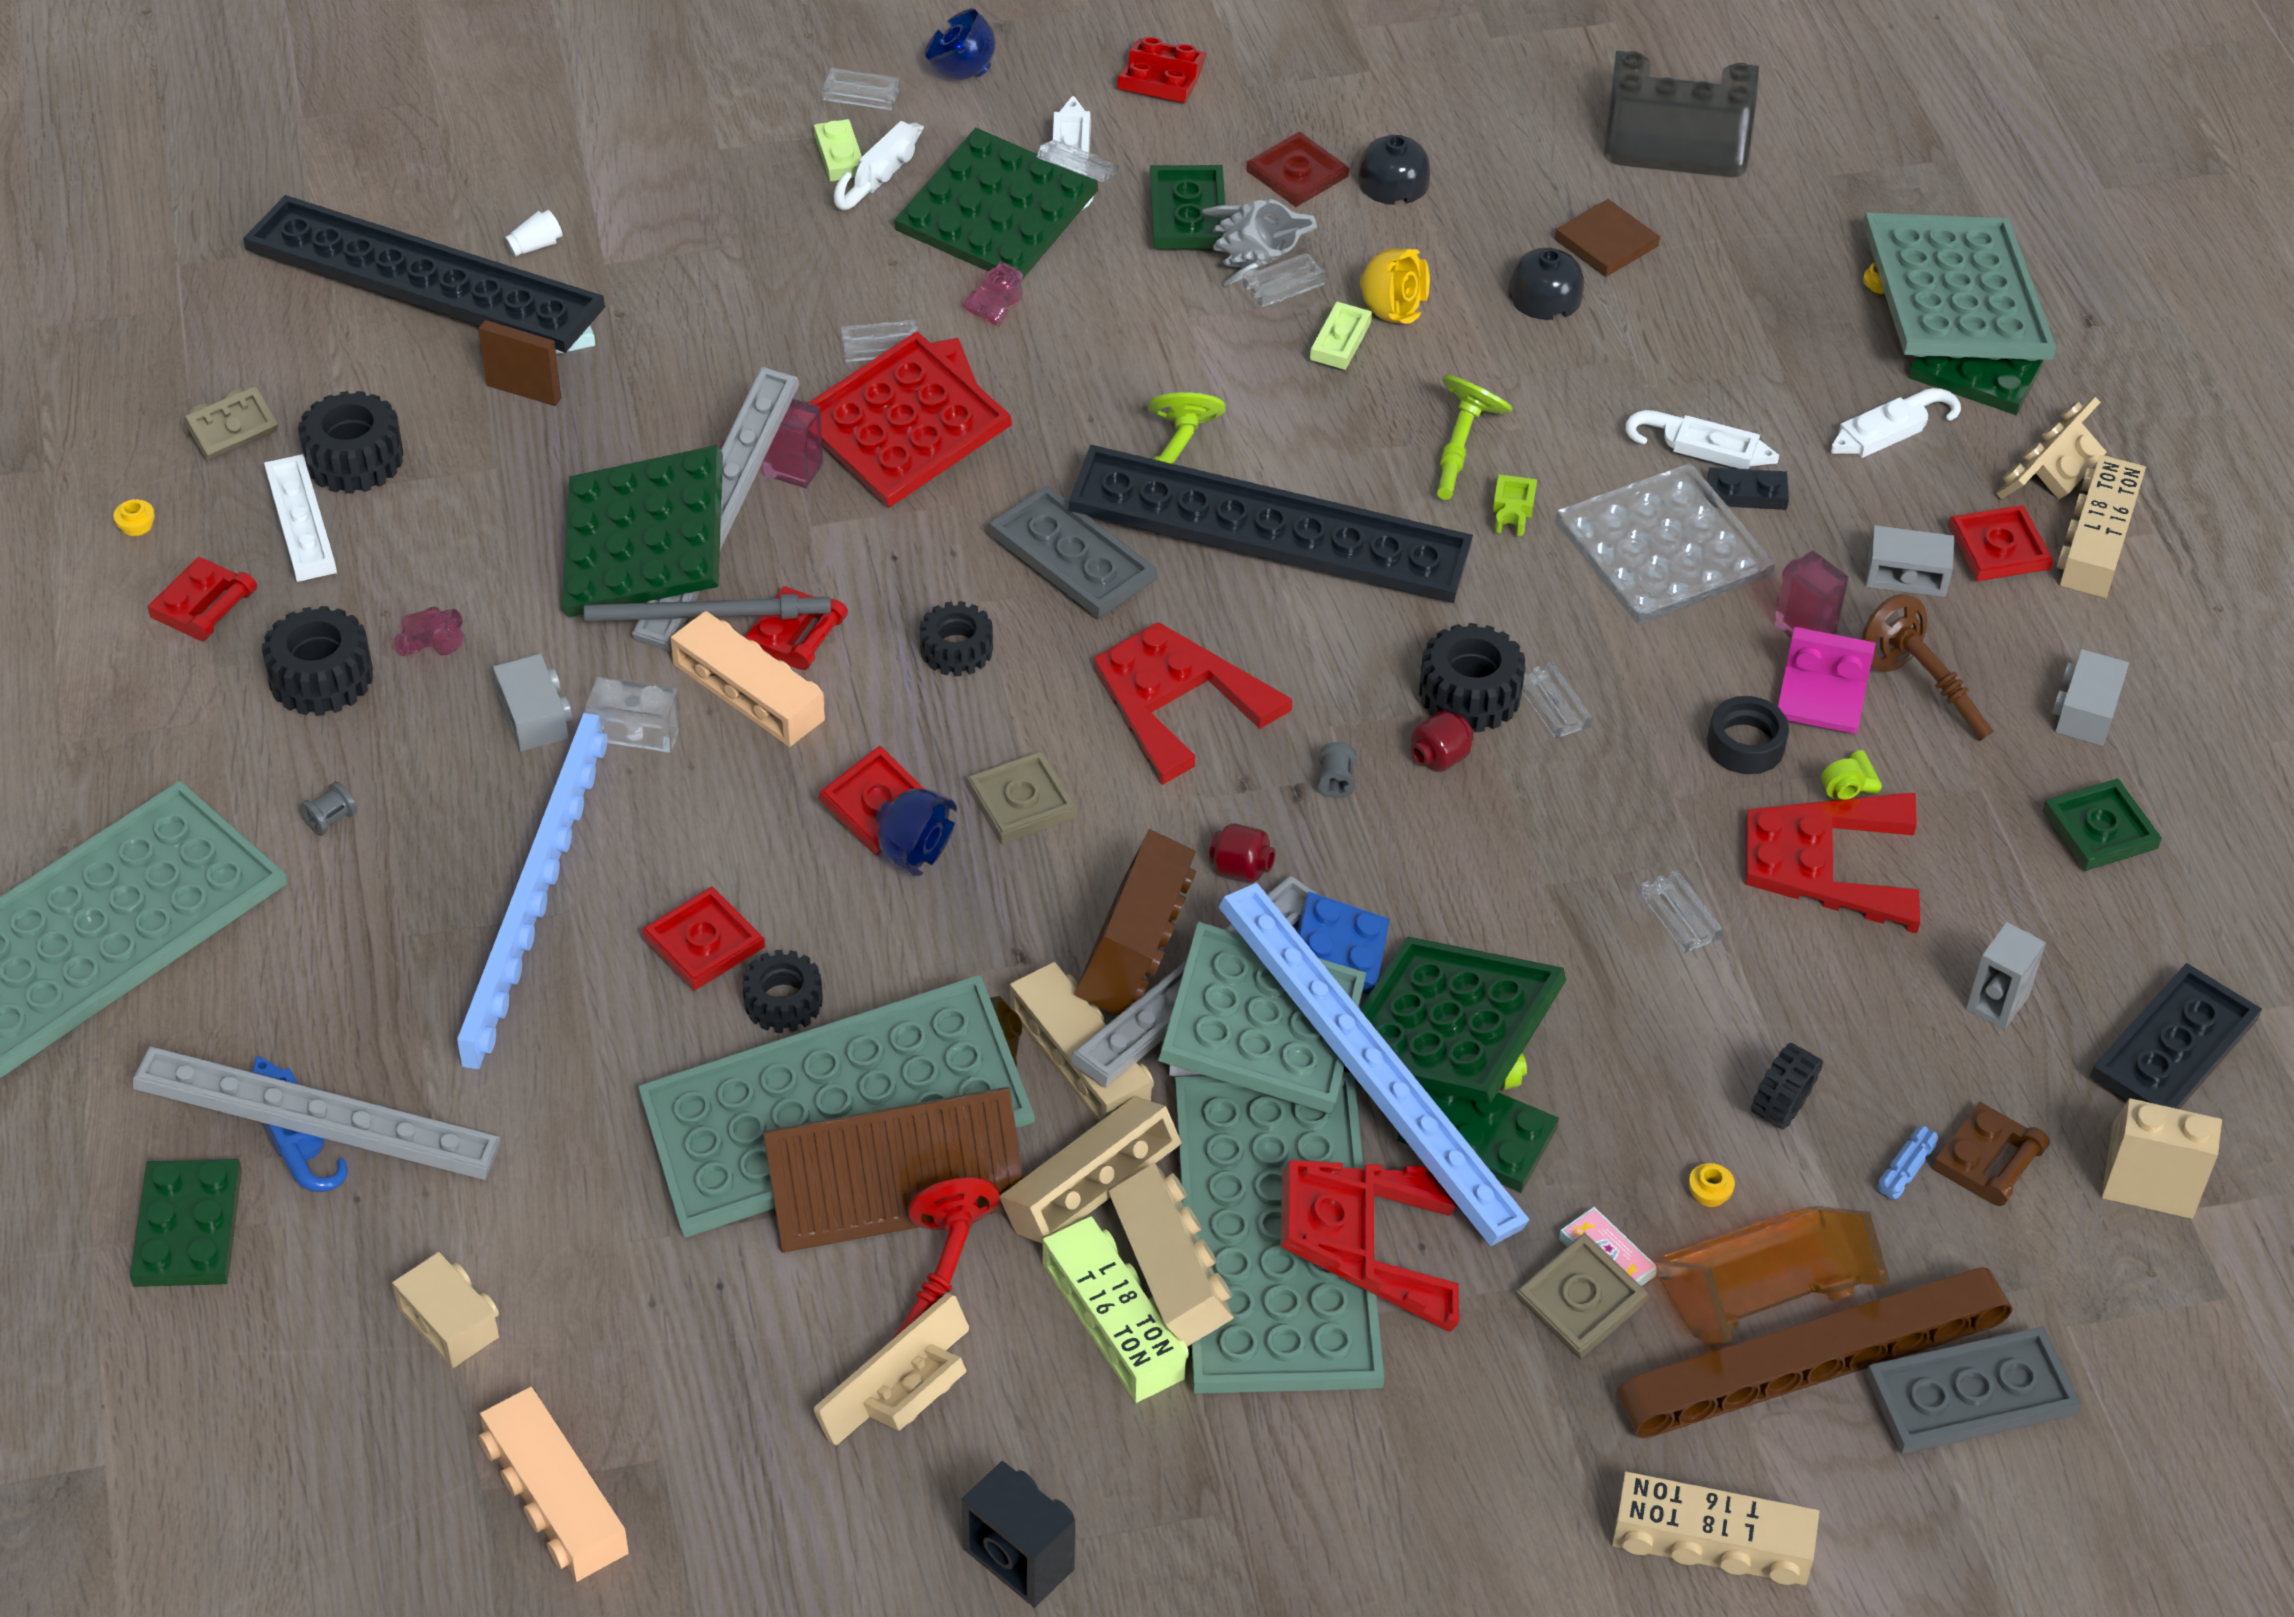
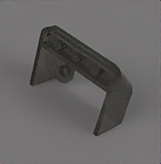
(1680, 121)

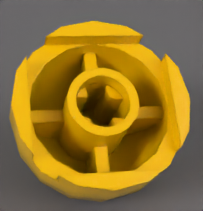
(1395, 285)

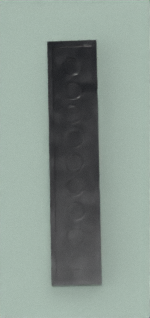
(423, 272)
(1271, 523)

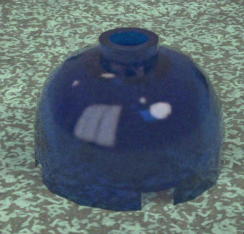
(963, 48)
(915, 828)

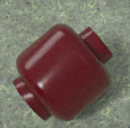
(1441, 741)
(1241, 853)

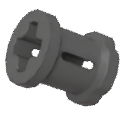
(1337, 765)
(328, 808)

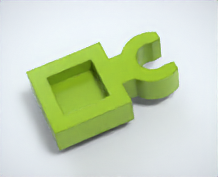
(1514, 501)

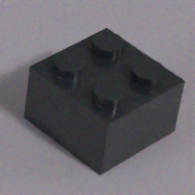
(1019, 1533)

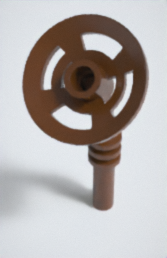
(1910, 640)

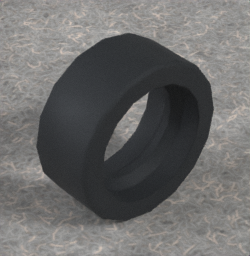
(1752, 712)

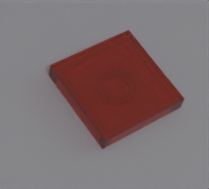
(1297, 169)

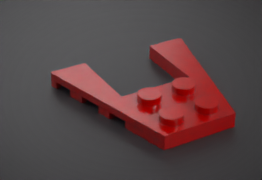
(1164, 665)
(1793, 853)
(1331, 1224)

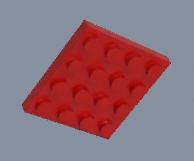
(906, 418)

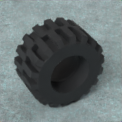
(351, 441)
(317, 660)
(1473, 675)

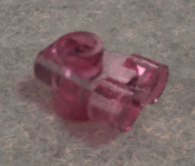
(997, 292)
(428, 629)

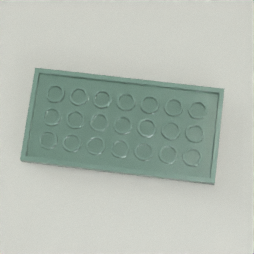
(119, 915)
(896, 1055)
(1291, 1317)

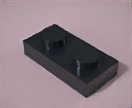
(1750, 487)

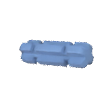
(1907, 1162)

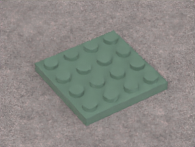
(1246, 1029)

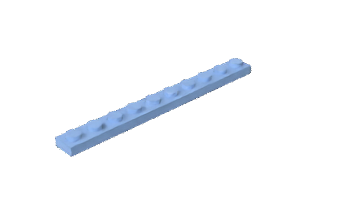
(530, 895)
(1374, 1065)

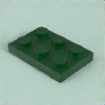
(1178, 202)
(1991, 382)
(1503, 1134)
(186, 1223)

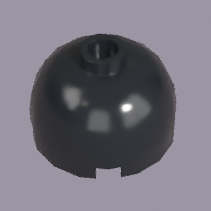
(1394, 169)
(1546, 284)

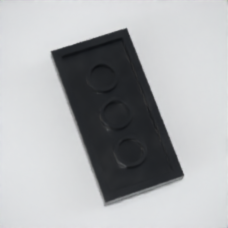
(2176, 1040)

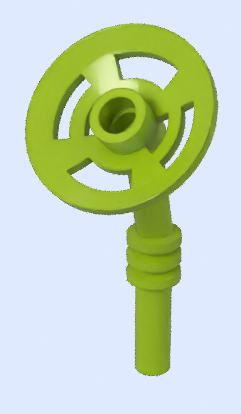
(1473, 401)
(1186, 414)

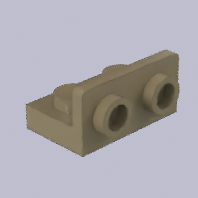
(229, 422)

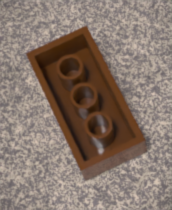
(1138, 924)

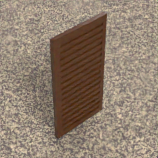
(863, 1169)

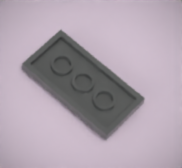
(1072, 552)
(1973, 1390)

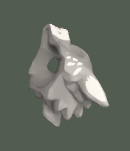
(1256, 237)

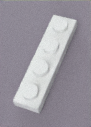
(300, 518)

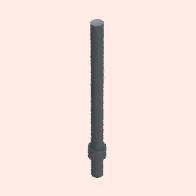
(788, 606)

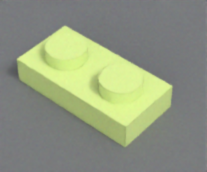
(838, 148)
(1341, 335)

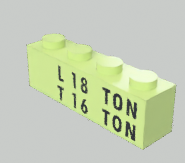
(1114, 1308)

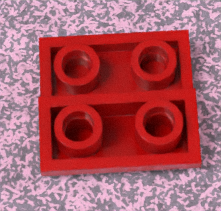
(1162, 69)

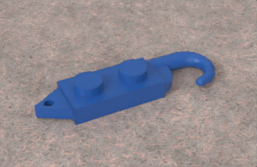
(298, 1146)

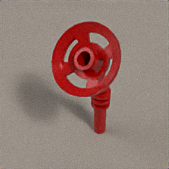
(955, 1215)

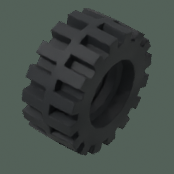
(956, 655)
(780, 1011)
(1786, 1085)

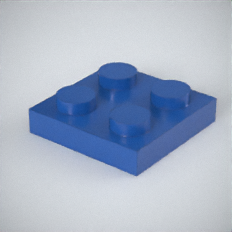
(1344, 935)

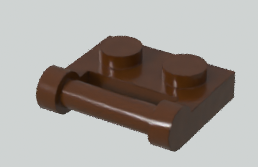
(1978, 1146)

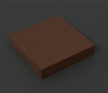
(1607, 237)
(520, 363)

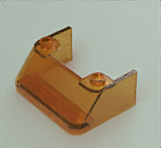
(1770, 1265)

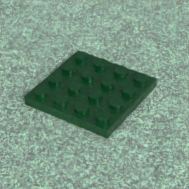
(995, 204)
(643, 530)
(1460, 1014)

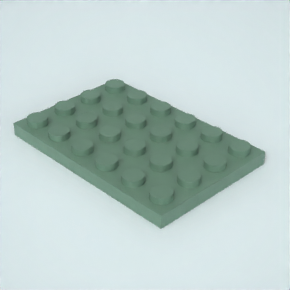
(1958, 287)

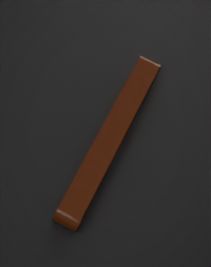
(1812, 1352)

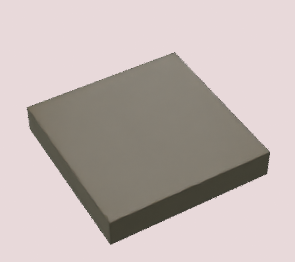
(1022, 797)
(1582, 1295)

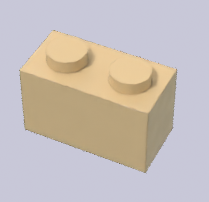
(447, 1309)

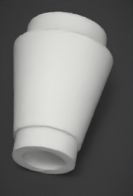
(534, 233)

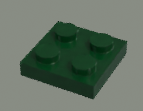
(2101, 824)

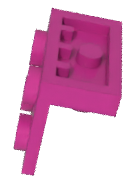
(1826, 680)

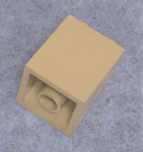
(2160, 1157)

